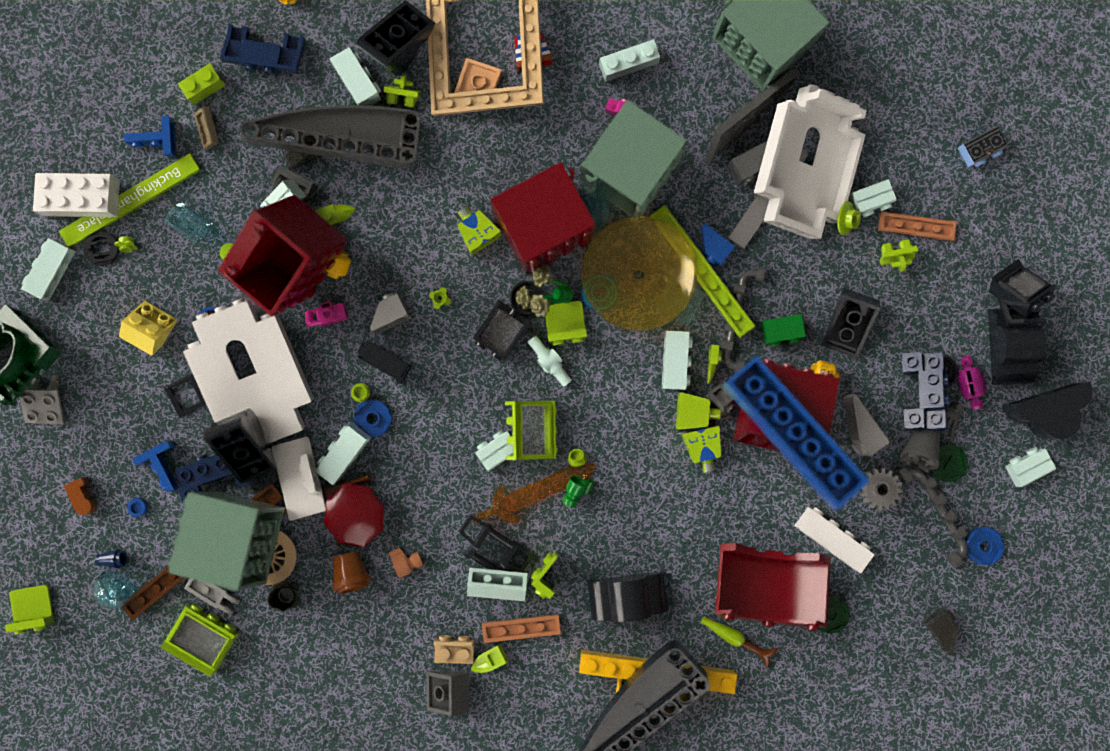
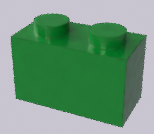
(783, 329)

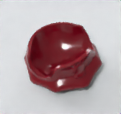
(354, 515)

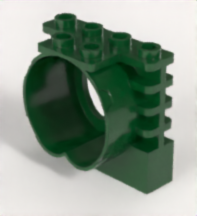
(29, 354)

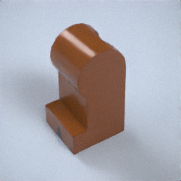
(80, 497)

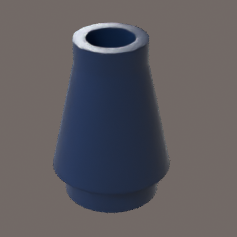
(112, 559)

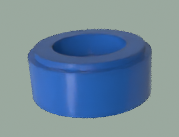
(137, 507)

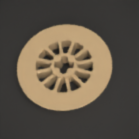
(290, 560)

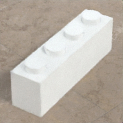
(834, 540)

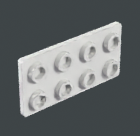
(298, 478)

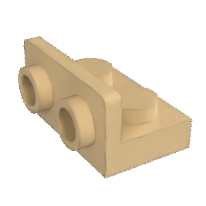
(454, 650)

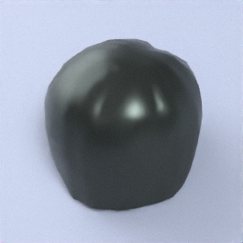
(283, 597)

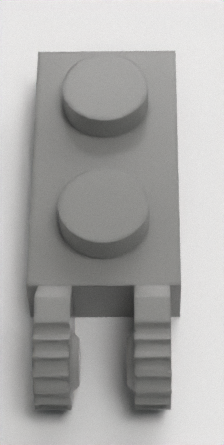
(212, 594)

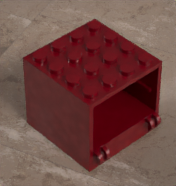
(543, 217)
(282, 255)
(812, 390)

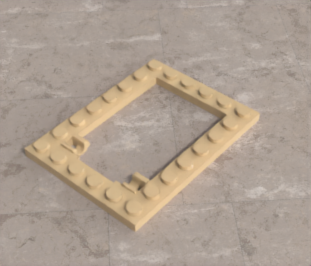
(447, 103)

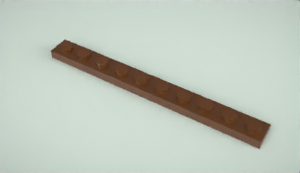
(166, 581)

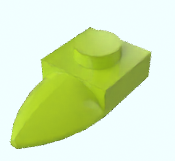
(335, 213)
(714, 356)
(490, 660)

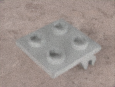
(42, 405)

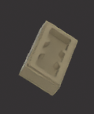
(206, 128)

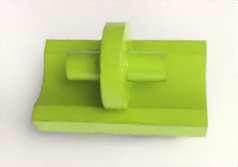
(393, 92)
(899, 257)

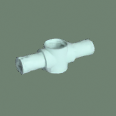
(549, 361)

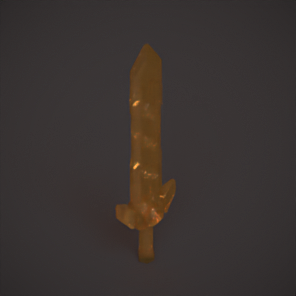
(531, 493)

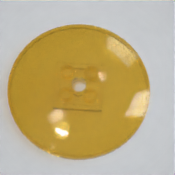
(646, 247)

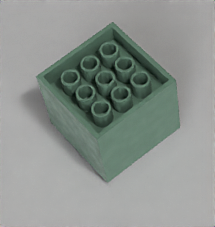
(768, 35)
(632, 160)
(226, 540)

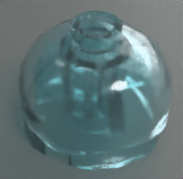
(597, 207)
(112, 591)

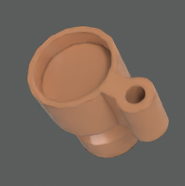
(404, 565)

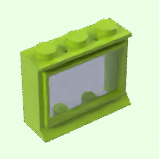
(532, 430)
(200, 639)

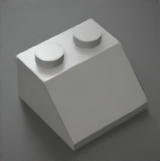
(389, 313)

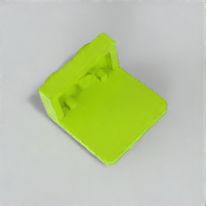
(565, 323)
(543, 589)
(30, 609)

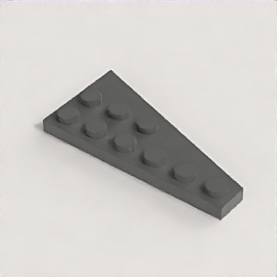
(742, 120)

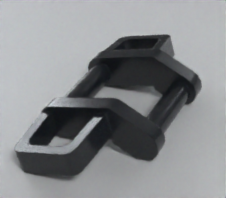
(475, 545)

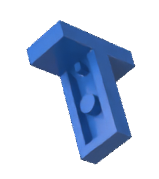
(156, 139)
(159, 464)

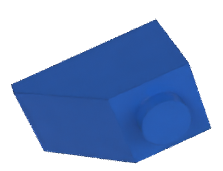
(714, 246)

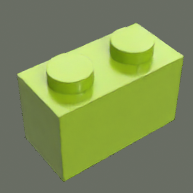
(201, 84)

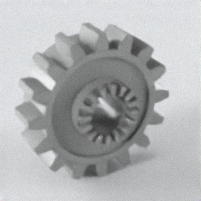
(890, 491)

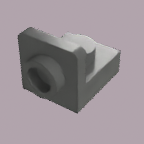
(722, 400)

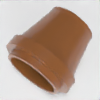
(349, 573)

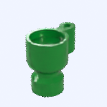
(576, 488)

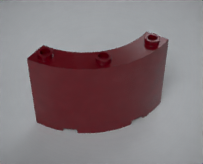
(773, 587)

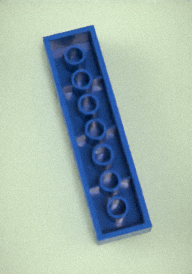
(795, 433)

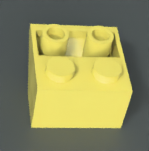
(147, 327)

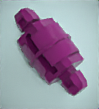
(965, 383)

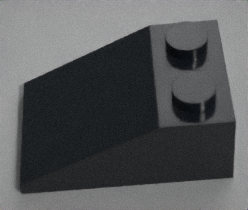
(851, 322)

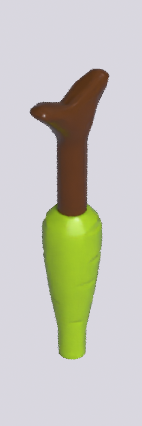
(737, 639)

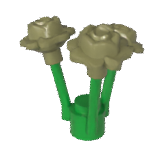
(540, 303)

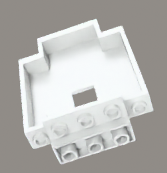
(803, 194)
(270, 392)

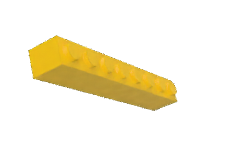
(624, 667)

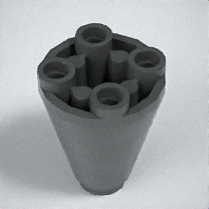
(922, 450)

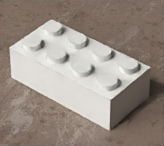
(76, 195)

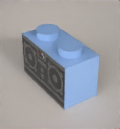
(985, 145)

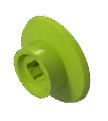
(848, 218)

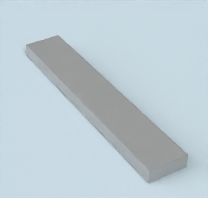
(752, 219)

